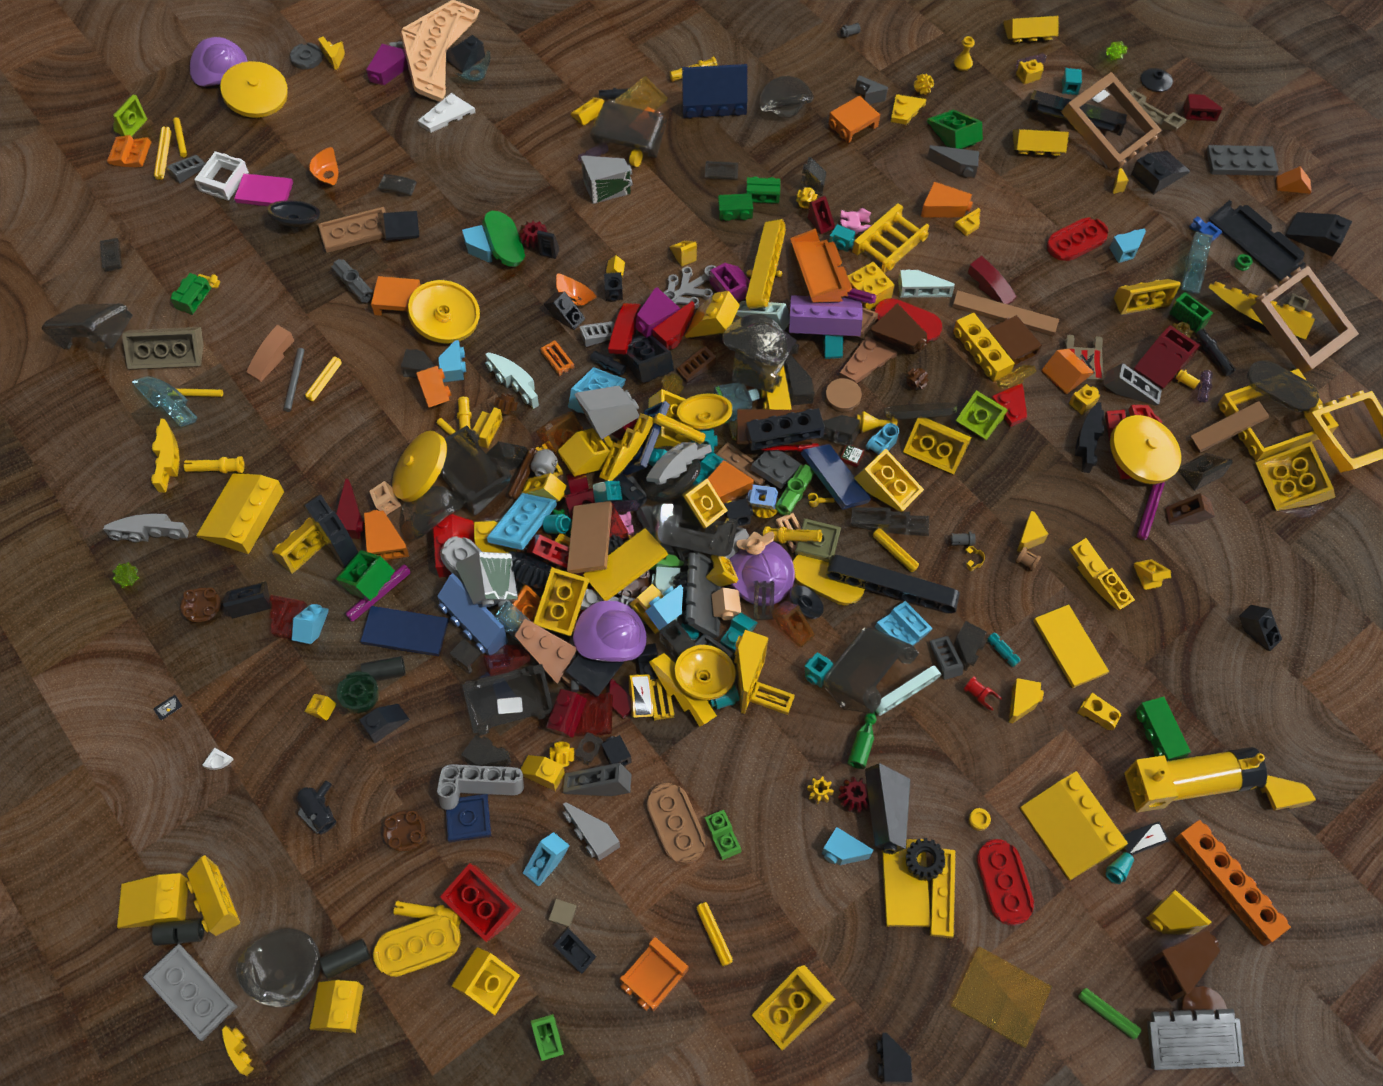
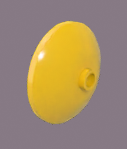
(704, 411)
(706, 663)

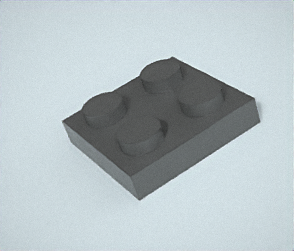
(776, 467)

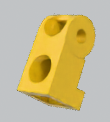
(1100, 711)

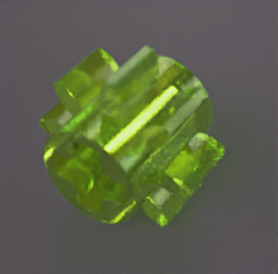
(1116, 50)
(125, 574)

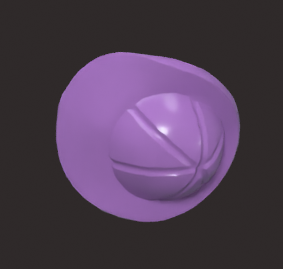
(213, 59)
(769, 565)
(609, 632)

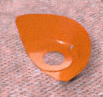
(324, 162)
(573, 289)

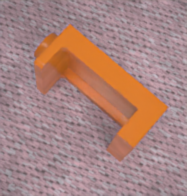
(853, 117)
(393, 294)
(653, 975)

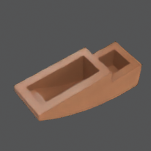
(270, 353)

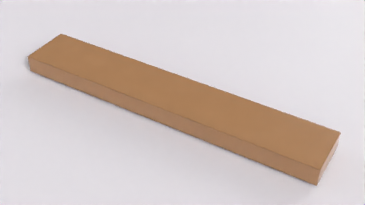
(1001, 311)

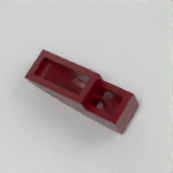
(991, 281)

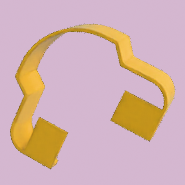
(970, 549)

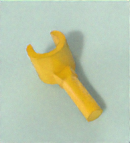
(214, 283)
(818, 500)

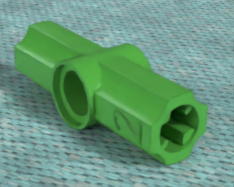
(794, 490)

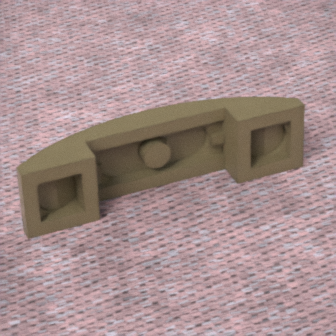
(1164, 121)

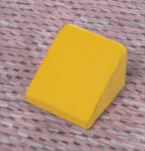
(1120, 182)
(320, 706)

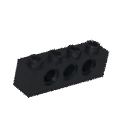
(778, 436)

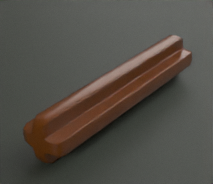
(522, 475)

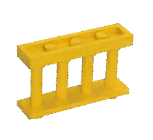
(883, 225)

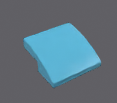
(904, 624)

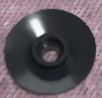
(1156, 80)
(807, 601)

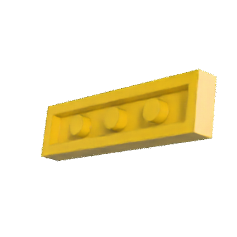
(943, 899)

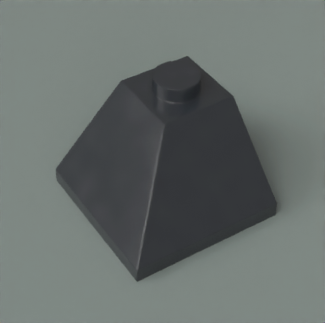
(465, 53)

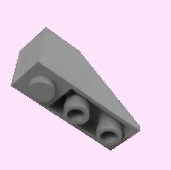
(596, 833)

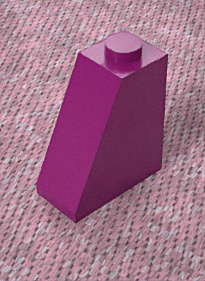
(387, 64)
(654, 311)

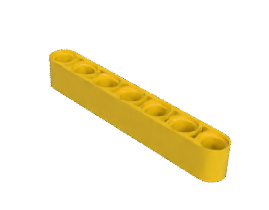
(765, 264)

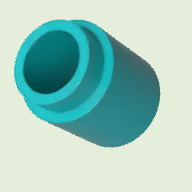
(556, 524)
(726, 700)

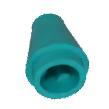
(1119, 869)

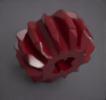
(528, 233)
(847, 792)

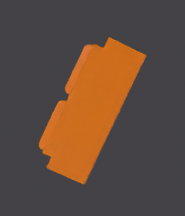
(820, 269)

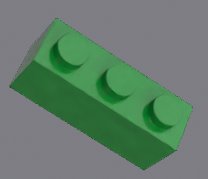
(1162, 729)

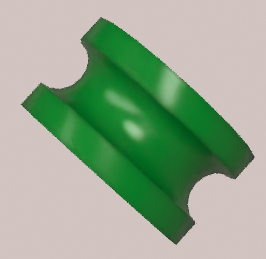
(1241, 266)

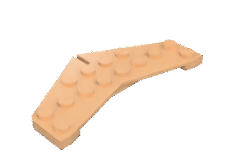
(427, 43)

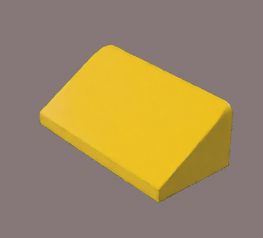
(588, 111)

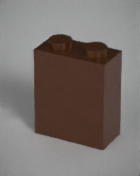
(1016, 340)

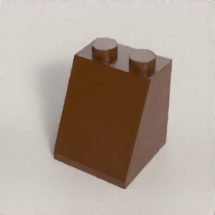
(900, 330)
(1185, 963)

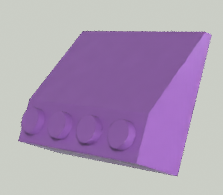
(825, 317)

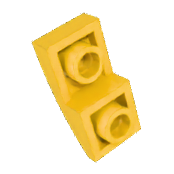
(234, 1046)

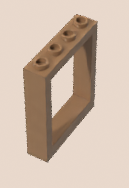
(1094, 136)
(1283, 334)

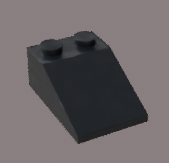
(1158, 170)
(1319, 231)
(648, 358)

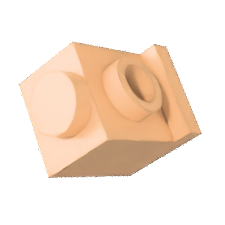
(384, 498)

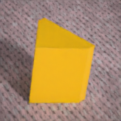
(615, 265)

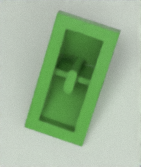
(547, 1037)

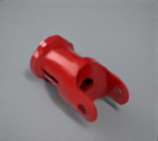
(980, 692)

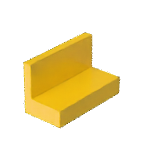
(487, 426)

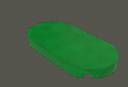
(503, 238)

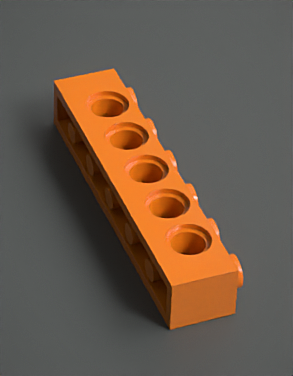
(1233, 894)

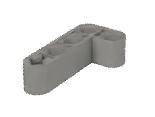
(477, 780)

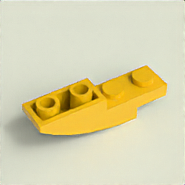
(168, 456)
(1101, 578)

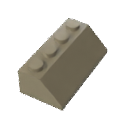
(163, 347)

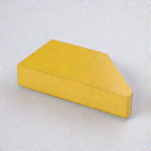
(969, 222)

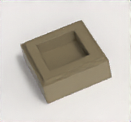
(1297, 302)
(562, 913)

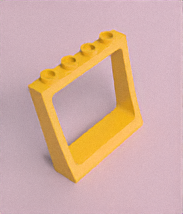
(1333, 448)

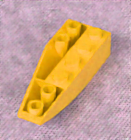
(1298, 322)

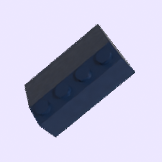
(714, 90)

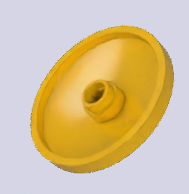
(254, 89)
(443, 311)
(1145, 449)
(419, 466)

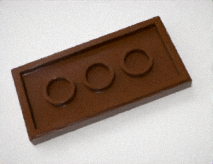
(747, 415)

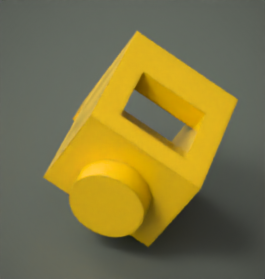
(1029, 71)
(1087, 396)

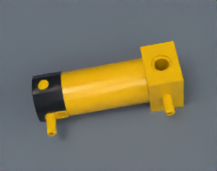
(1159, 782)

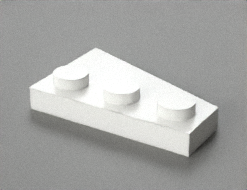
(444, 112)

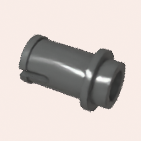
(848, 30)
(963, 539)

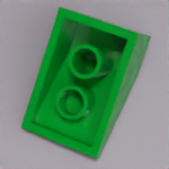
(957, 129)

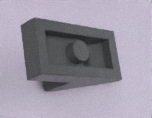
(872, 90)

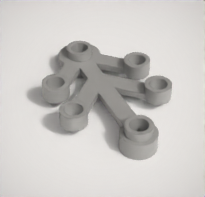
(689, 288)

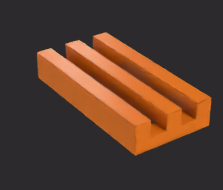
(564, 368)

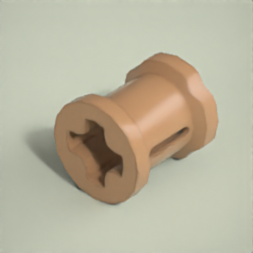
(1028, 559)

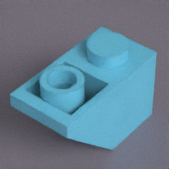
(477, 243)
(1126, 245)
(452, 363)
(667, 608)
(309, 623)

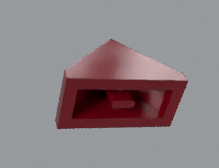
(820, 215)
(577, 484)

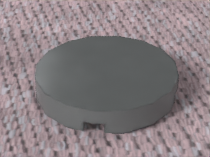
(306, 56)

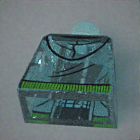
(738, 396)

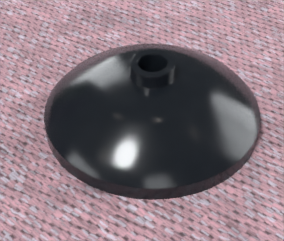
(293, 213)

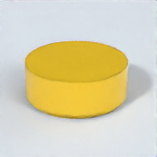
(635, 158)
(979, 819)

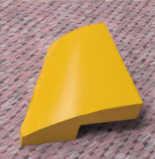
(1287, 793)

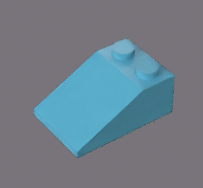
(593, 380)

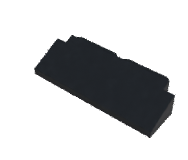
(1100, 117)
(1255, 237)

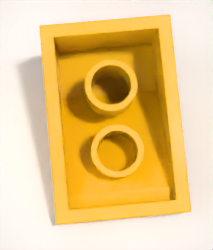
(713, 315)
(889, 481)
(153, 901)
(793, 1006)

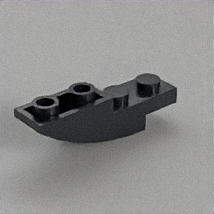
(1088, 437)
(332, 530)

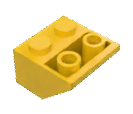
(584, 452)

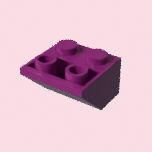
(731, 279)

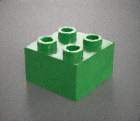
(365, 575)

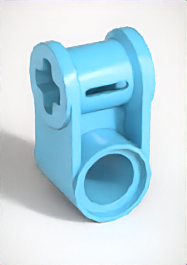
(882, 441)

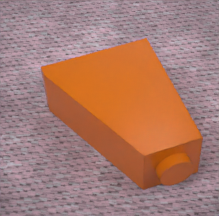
(946, 202)
(730, 482)
(382, 536)

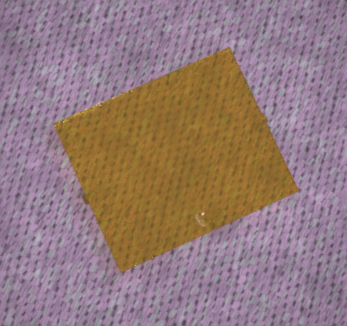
(1001, 996)

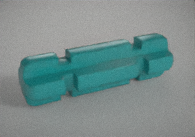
(1003, 649)

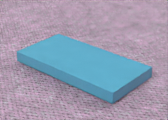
(521, 521)

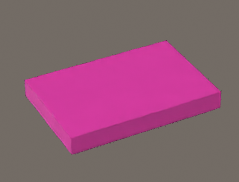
(262, 189)

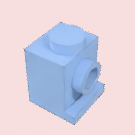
(758, 491)

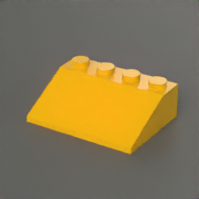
(241, 511)
(1073, 826)

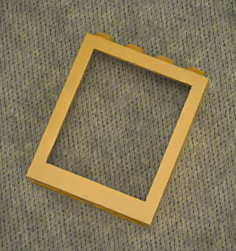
(1228, 407)

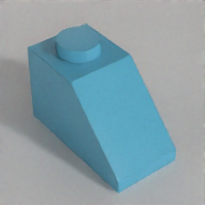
(845, 849)
(545, 858)

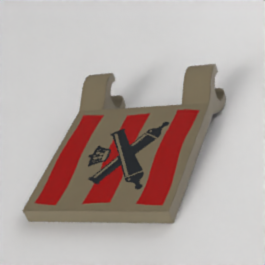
(1090, 356)

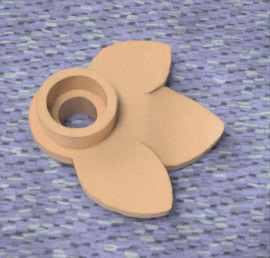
(755, 543)

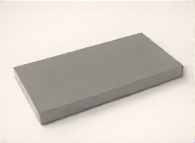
(190, 992)

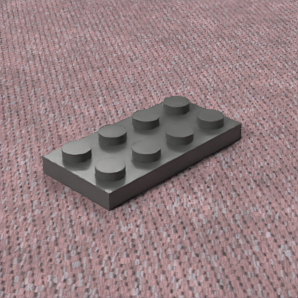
(1242, 160)

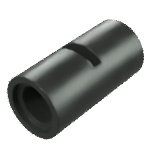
(385, 668)
(178, 932)
(345, 958)

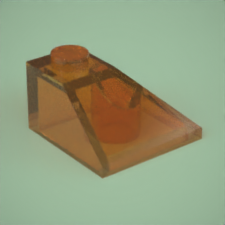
(559, 431)

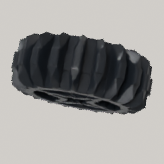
(530, 569)

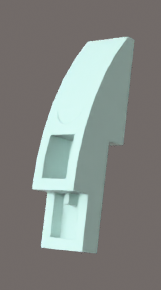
(513, 375)

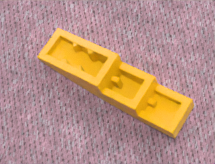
(622, 454)
(664, 669)

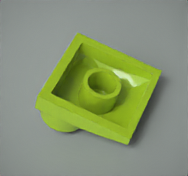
(129, 117)
(981, 415)

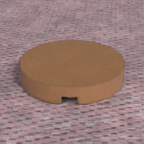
(843, 394)

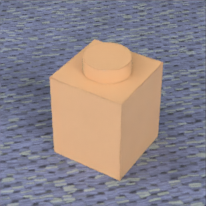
(726, 603)

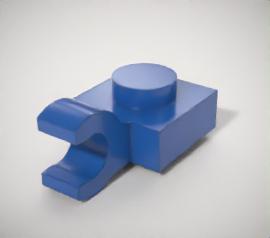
(1209, 228)

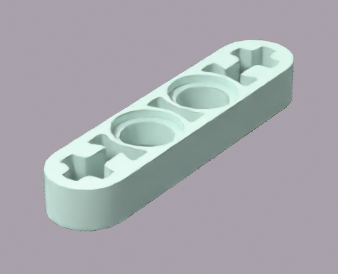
(908, 689)

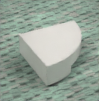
(217, 760)

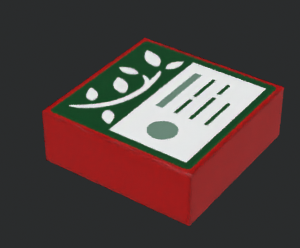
(852, 455)

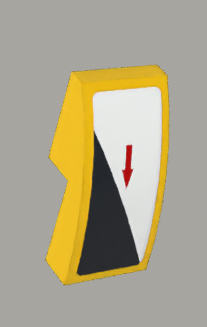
(641, 695)

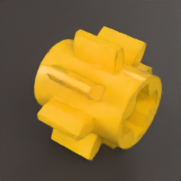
(923, 84)
(805, 196)
(562, 753)
(825, 790)

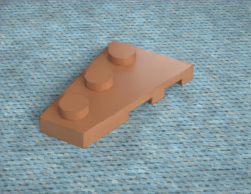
(866, 359)
(546, 648)

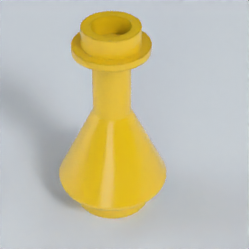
(963, 60)
(869, 422)

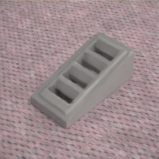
(593, 339)

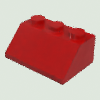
(447, 528)
(480, 902)

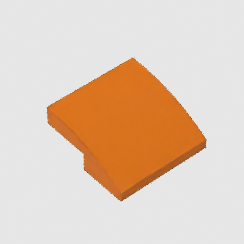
(129, 151)

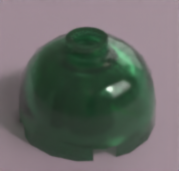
(358, 692)

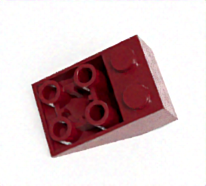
(1166, 357)

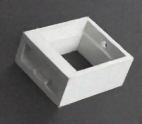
(225, 191)

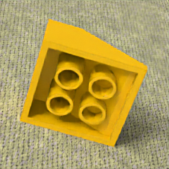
(1296, 478)
(749, 662)

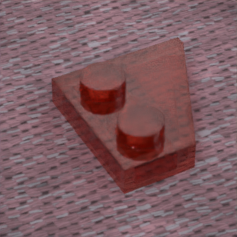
(282, 615)

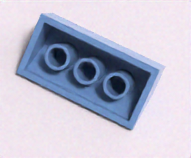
(473, 618)

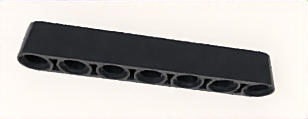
(893, 584)

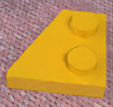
(906, 108)

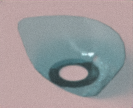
(482, 68)

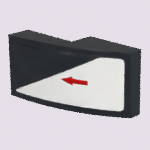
(1145, 838)

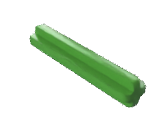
(1109, 1013)

